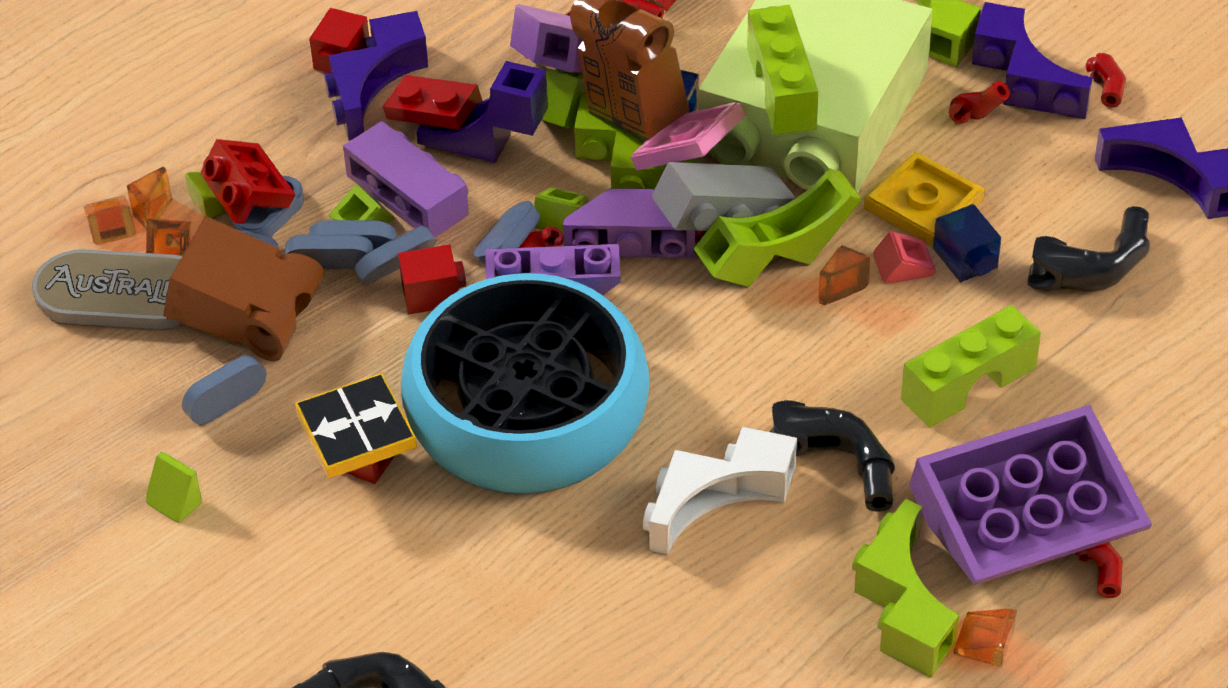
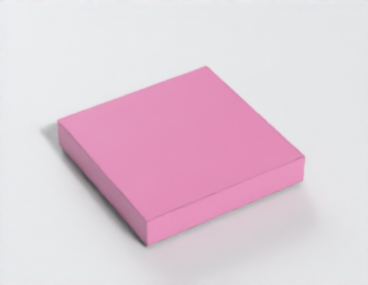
(688, 136)

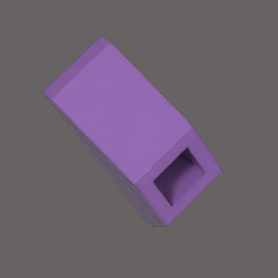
(546, 38)
(631, 221)
(587, 264)

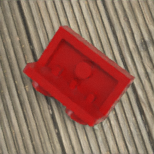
(432, 102)

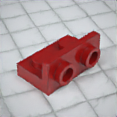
(244, 177)

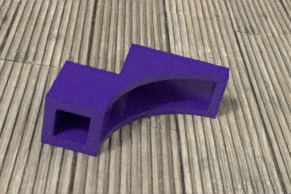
(357, 76)
(1030, 76)
(515, 104)
(1168, 153)

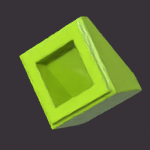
(203, 195)
(557, 204)
(360, 205)
(173, 488)

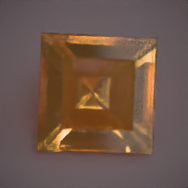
(167, 236)

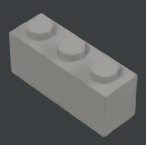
(700, 192)

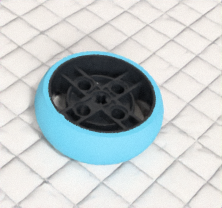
(525, 383)

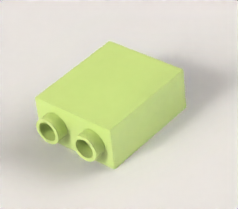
(866, 72)

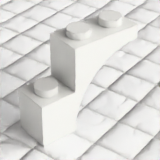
(695, 484)

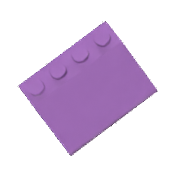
(1027, 495)

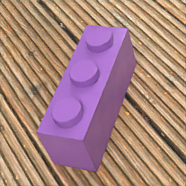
(406, 179)

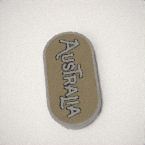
(106, 288)

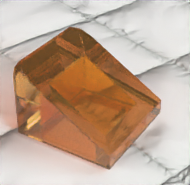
(150, 196)
(110, 220)
(843, 275)
(986, 635)

